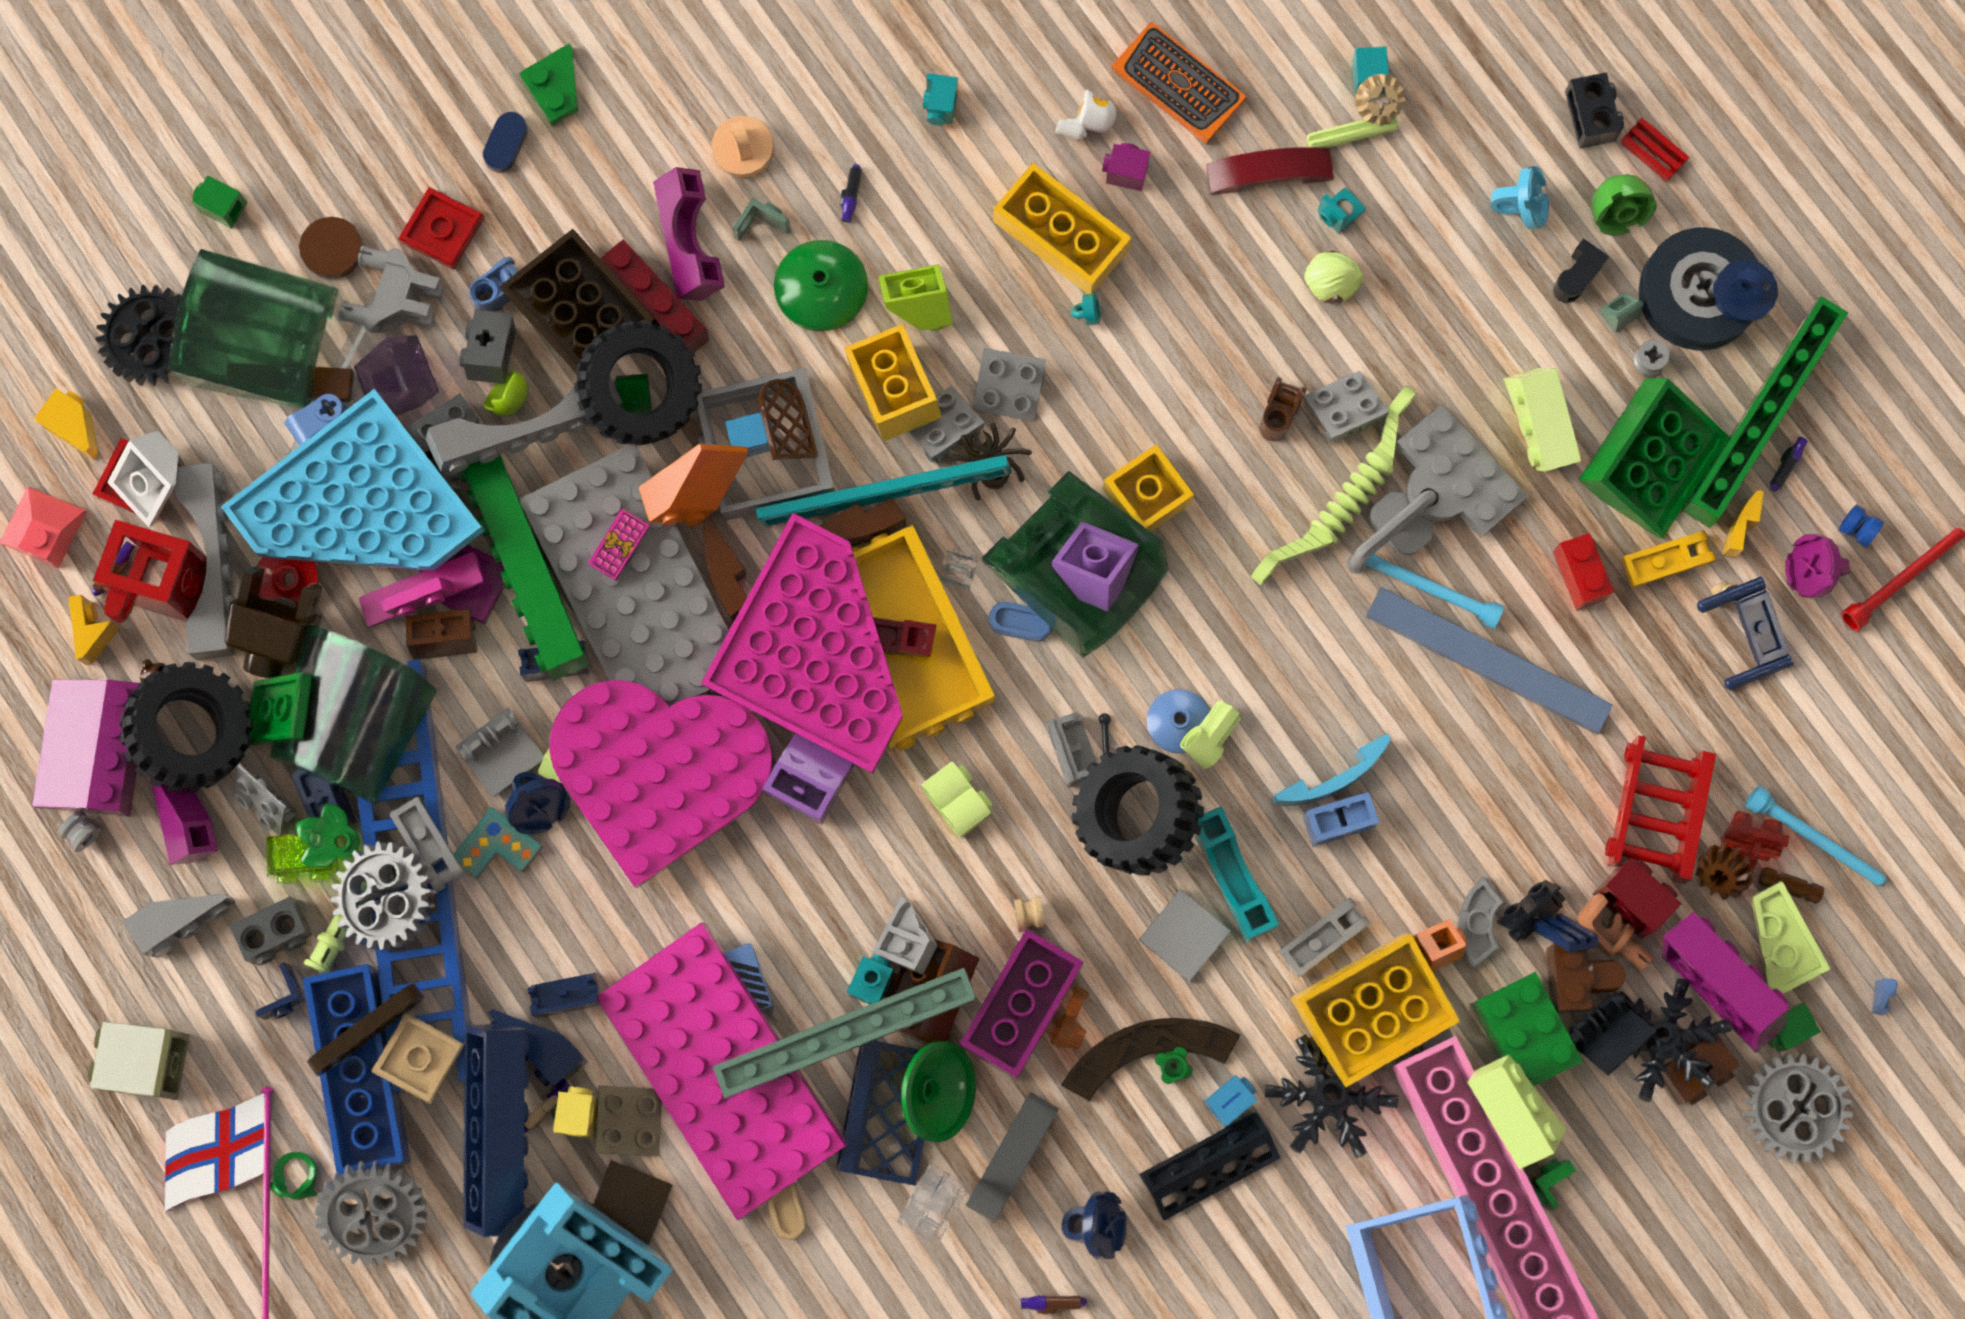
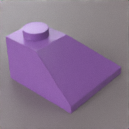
(1095, 564)

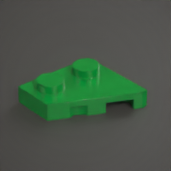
(553, 84)

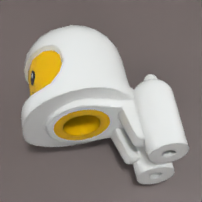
(1093, 115)

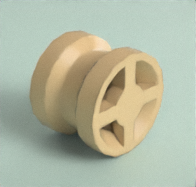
(1029, 913)

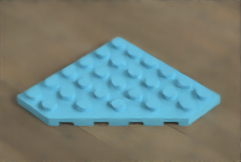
(355, 498)

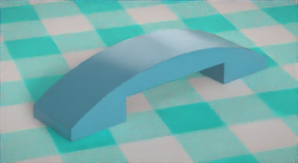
(1299, 793)

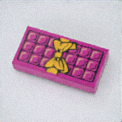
(618, 544)

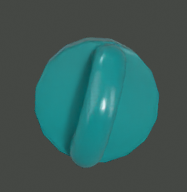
(1088, 309)

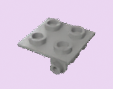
(1009, 384)
(1346, 406)
(944, 433)
(500, 752)
(255, 794)

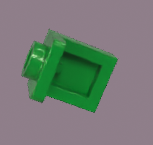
(634, 393)
(1551, 1174)

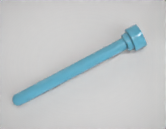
(1487, 612)
(1762, 802)

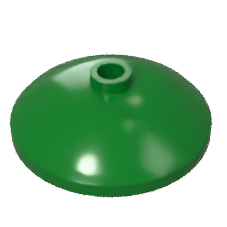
(825, 303)
(938, 1091)

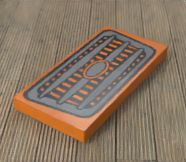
(1179, 82)

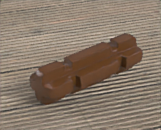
(1795, 886)

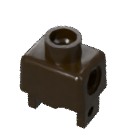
(269, 628)

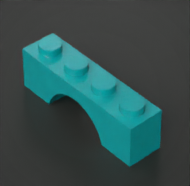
(1231, 873)

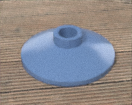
(1161, 718)

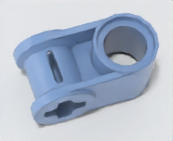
(490, 283)
(314, 417)

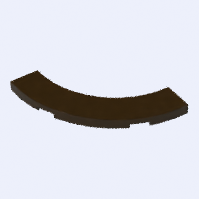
(1144, 1040)

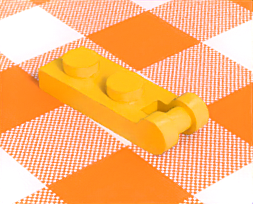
(1667, 559)

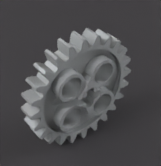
(390, 924)
(1820, 1127)
(339, 1217)

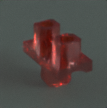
(1753, 841)

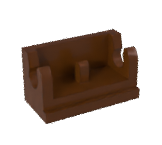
(440, 634)

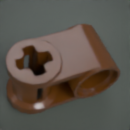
(1282, 405)

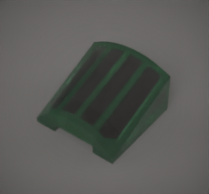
(357, 714)

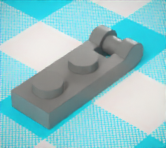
(426, 840)
(1323, 938)

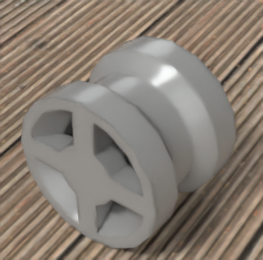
(1645, 362)
(79, 831)

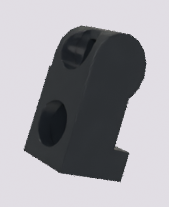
(1575, 280)

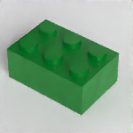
(1528, 1028)

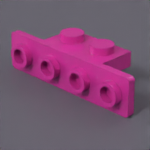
(421, 590)

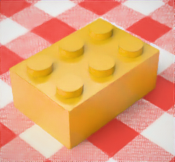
(893, 382)

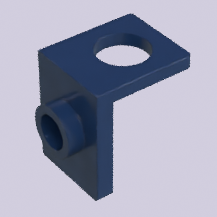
(285, 1005)

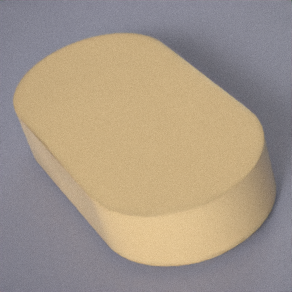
(787, 1213)

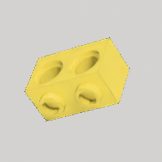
(576, 1113)

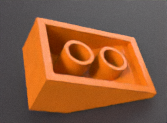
(692, 484)

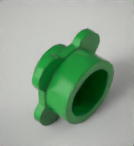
(1171, 1074)

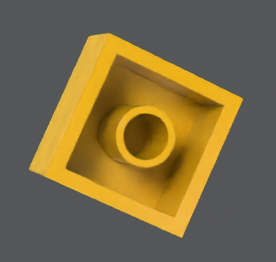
(1149, 489)

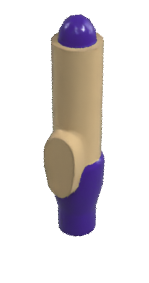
(545, 1107)

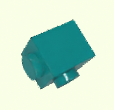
(871, 979)

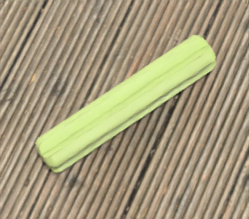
(1349, 133)

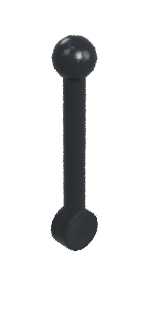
(1104, 720)

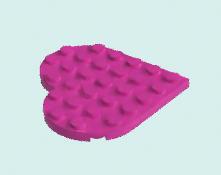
(657, 773)

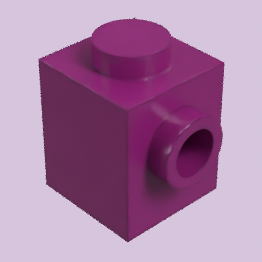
(1126, 166)

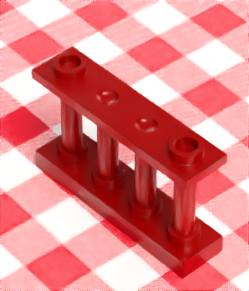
(1692, 800)

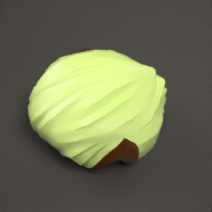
(1333, 277)

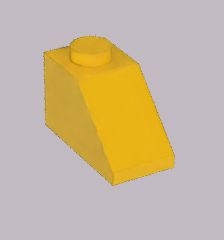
(69, 421)

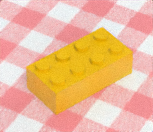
(1061, 229)

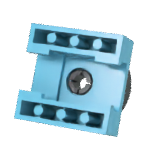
(597, 1257)

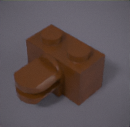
(1575, 978)

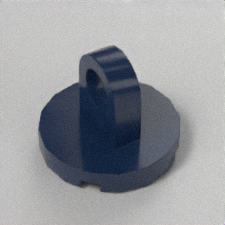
(1745, 291)
(536, 803)
(1102, 1225)

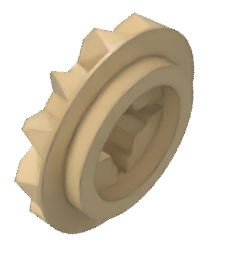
(1371, 88)

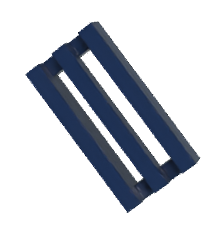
(1565, 933)

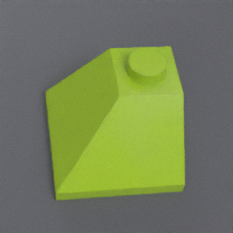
(917, 297)

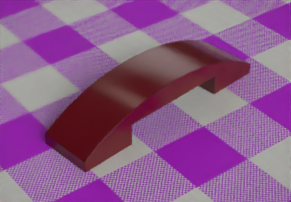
(1269, 167)
(906, 637)

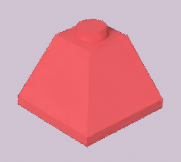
(43, 527)

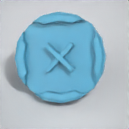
(1524, 199)

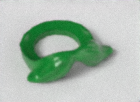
(306, 1189)

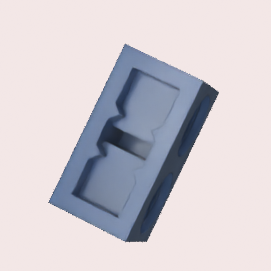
(1340, 819)

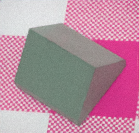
(1622, 311)

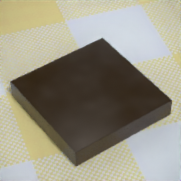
(633, 1199)

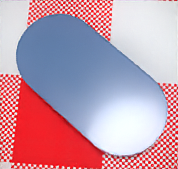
(1018, 622)

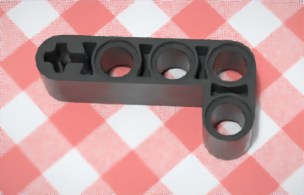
(1012, 1157)

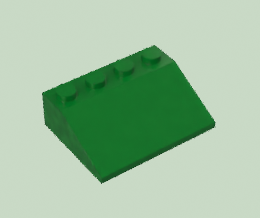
(1654, 456)

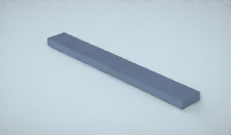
(1489, 661)

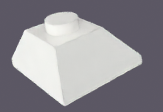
(146, 475)

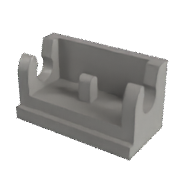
(1071, 747)

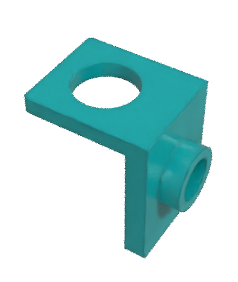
(1333, 215)

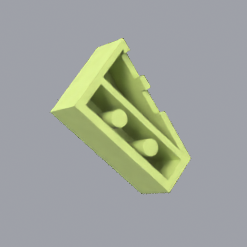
(1543, 418)
(1517, 1111)

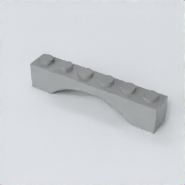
(464, 442)
(200, 491)

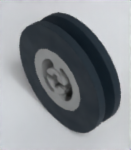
(1677, 310)

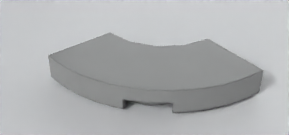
(1477, 921)

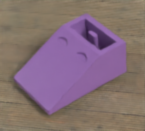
(807, 778)

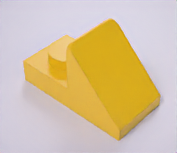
(88, 637)

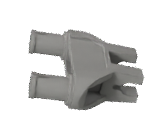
(395, 295)

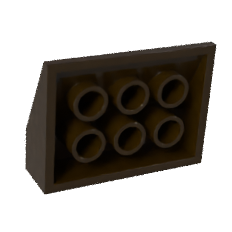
(572, 297)

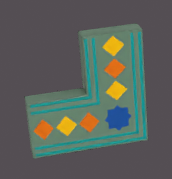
(492, 837)

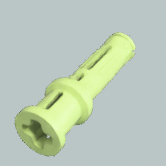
(328, 945)

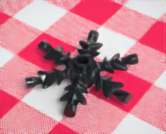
(1674, 1043)
(1322, 1108)

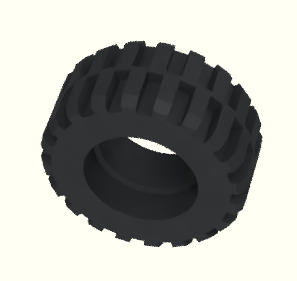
(680, 375)
(214, 696)
(1100, 801)

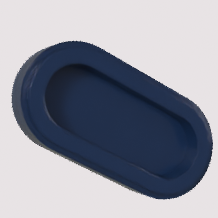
(505, 142)

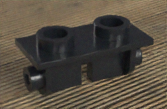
(1541, 899)

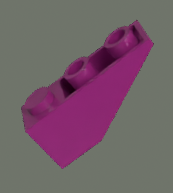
(184, 826)

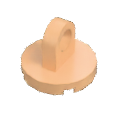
(742, 146)

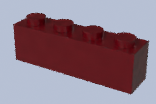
(655, 295)

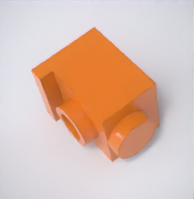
(1444, 936)

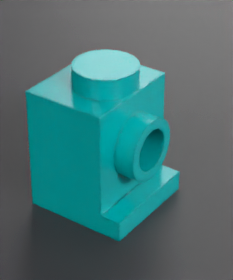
(940, 98)

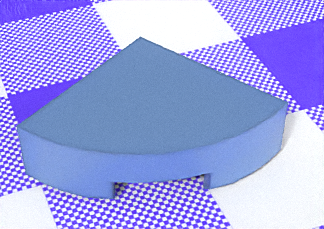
(1883, 989)

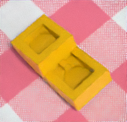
(1745, 519)

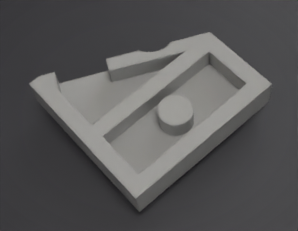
(906, 939)

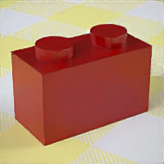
(1583, 571)

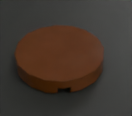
(330, 247)

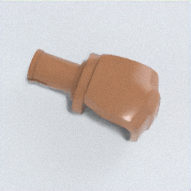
(1614, 937)

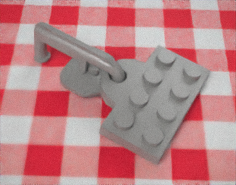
(1448, 471)

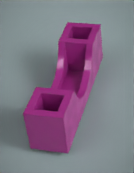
(679, 200)

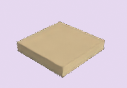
(418, 1058)

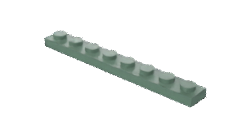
(844, 1033)

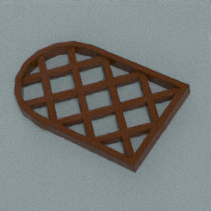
(812, 451)

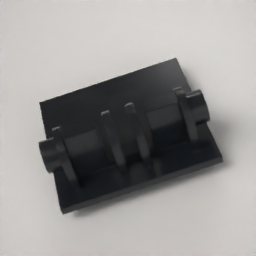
(1610, 1034)

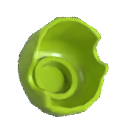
(508, 397)

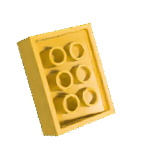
(1375, 1009)

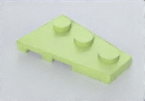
(1785, 941)

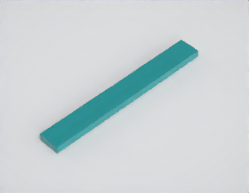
(885, 490)

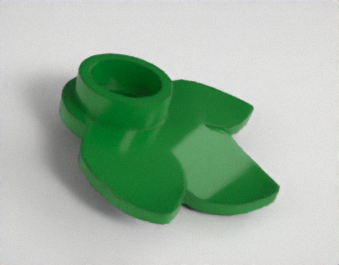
(322, 837)

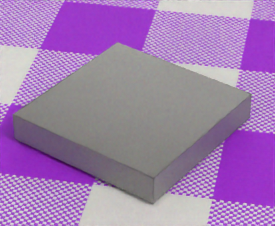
(1184, 935)

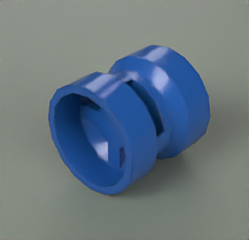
(1866, 531)

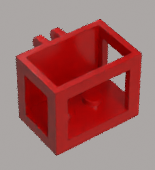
(180, 584)

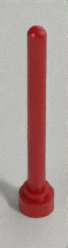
(1858, 614)

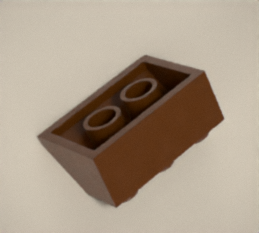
(945, 960)

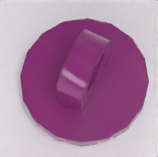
(1815, 566)

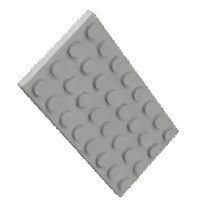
(659, 615)

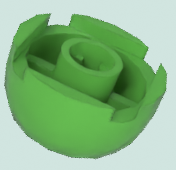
(1622, 203)

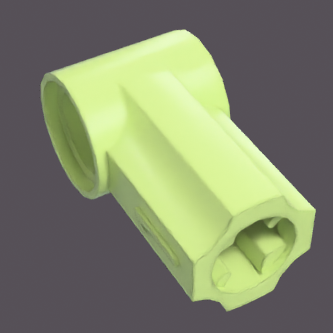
(1206, 741)

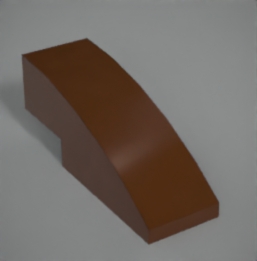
(862, 527)
(724, 570)

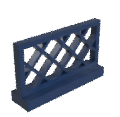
(858, 1115)

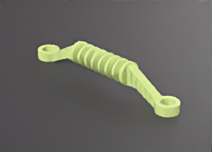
(1321, 534)

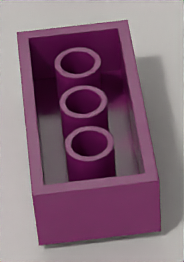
(1725, 980)
(1021, 1004)

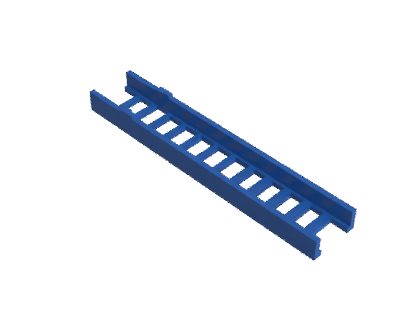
(447, 915)

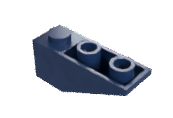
(548, 1051)

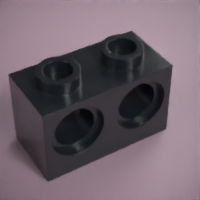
(1586, 110)

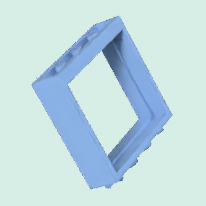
(1371, 1273)

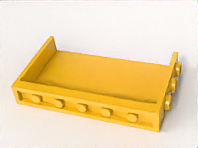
(932, 688)

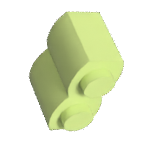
(956, 799)

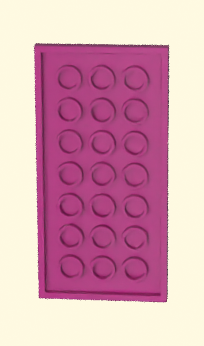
(681, 1020)

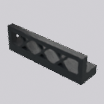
(1208, 1160)

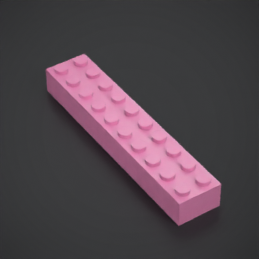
(1477, 1163)

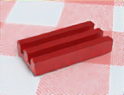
(1661, 141)

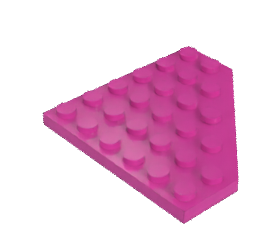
(811, 649)

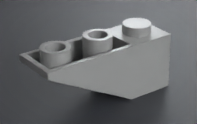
(165, 922)

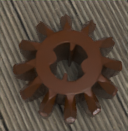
(1725, 871)

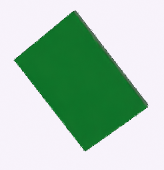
(279, 708)

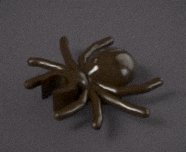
(989, 450)

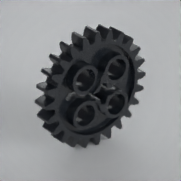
(127, 319)

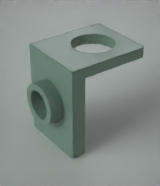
(767, 212)

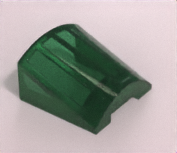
(250, 330)
(1027, 568)

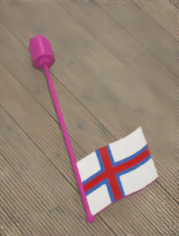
(220, 1154)

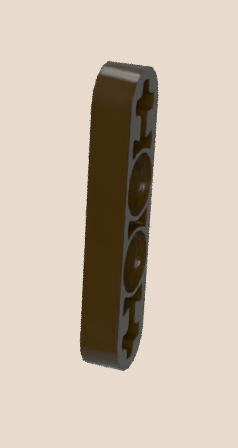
(365, 1029)

